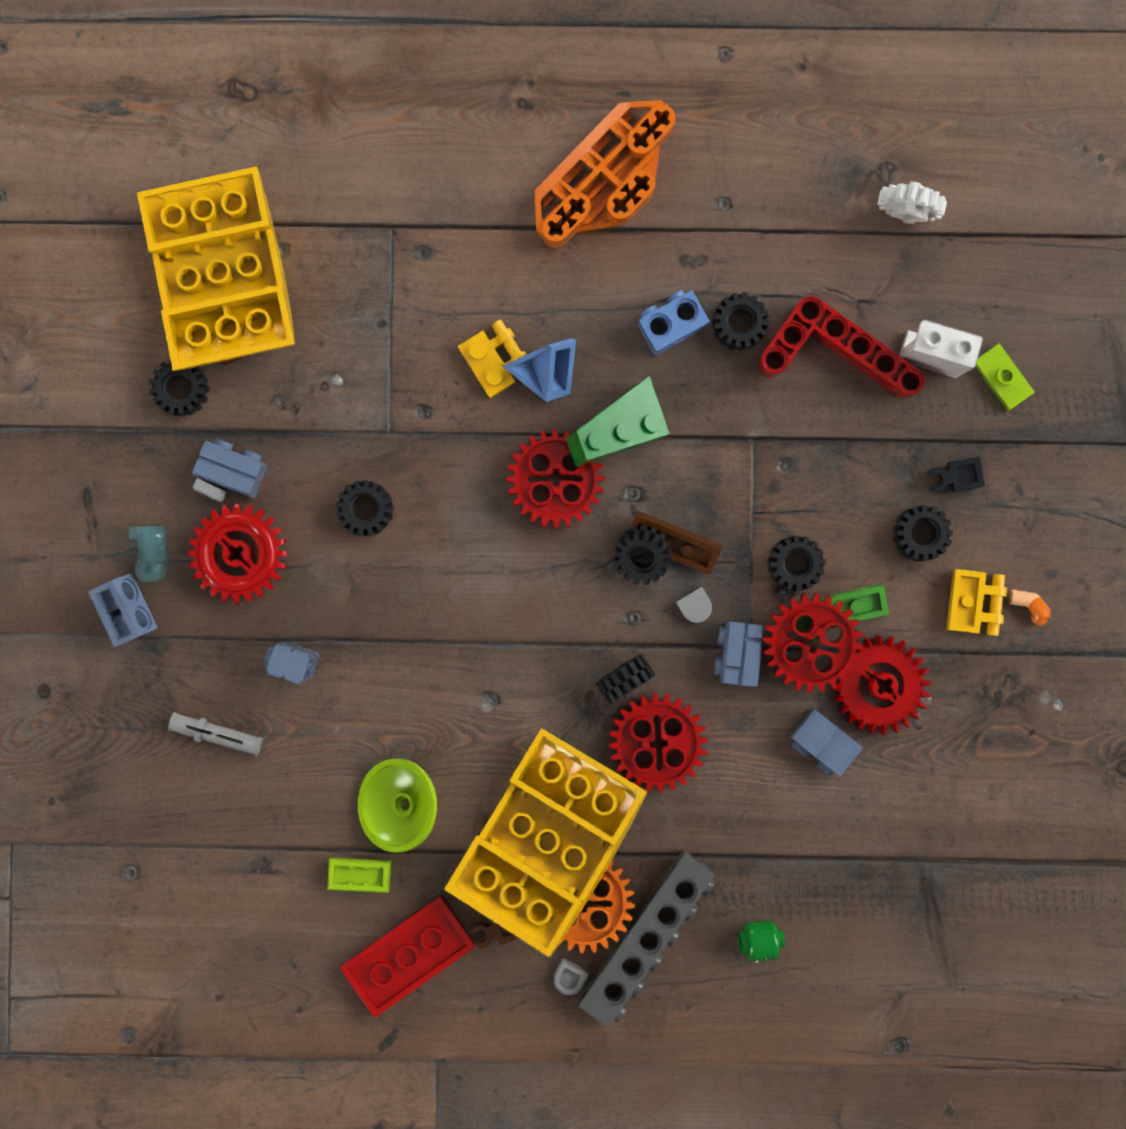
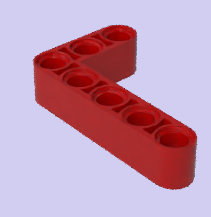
(842, 346)

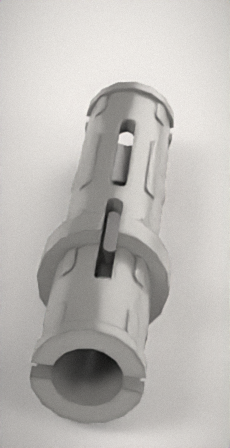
(180, 724)

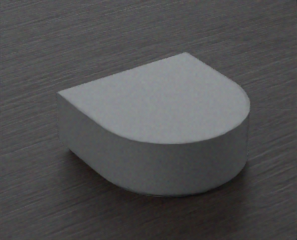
(209, 490)
(695, 606)
(569, 977)

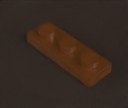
(686, 546)

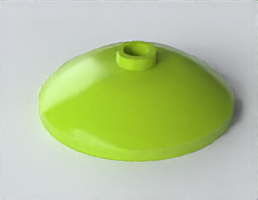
(385, 808)

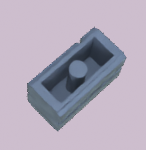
(230, 469)
(740, 653)
(291, 662)

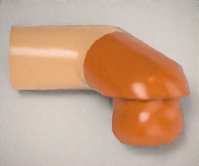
(1036, 605)

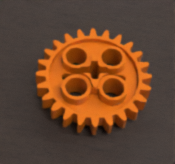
(586, 932)

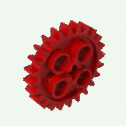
(556, 507)
(803, 668)
(685, 740)

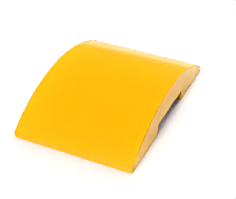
(217, 268)
(547, 842)

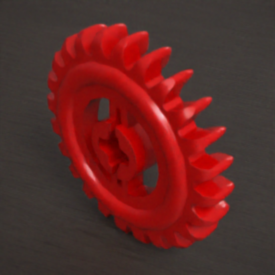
(258, 575)
(902, 705)

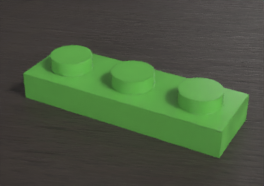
(865, 603)

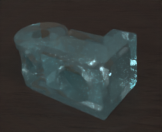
(151, 552)

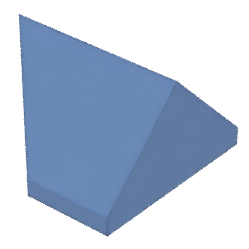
(547, 369)

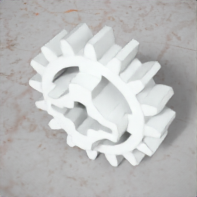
(912, 202)

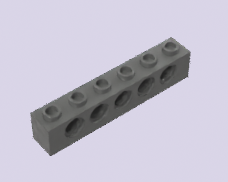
(612, 1008)

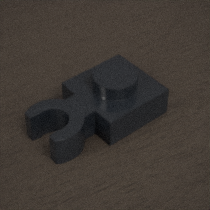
(961, 474)

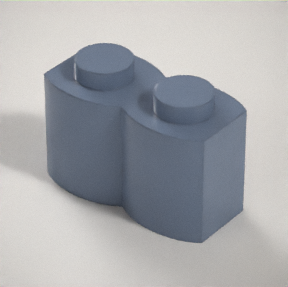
(825, 742)

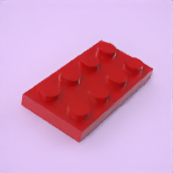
(407, 956)

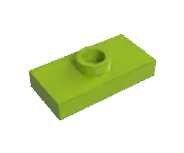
(1003, 377)
(359, 874)

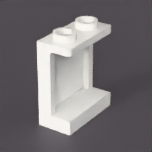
(941, 349)

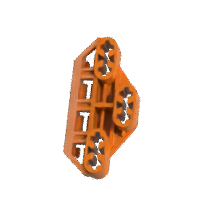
(610, 174)

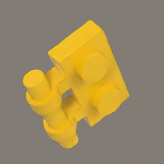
(486, 363)
(967, 602)

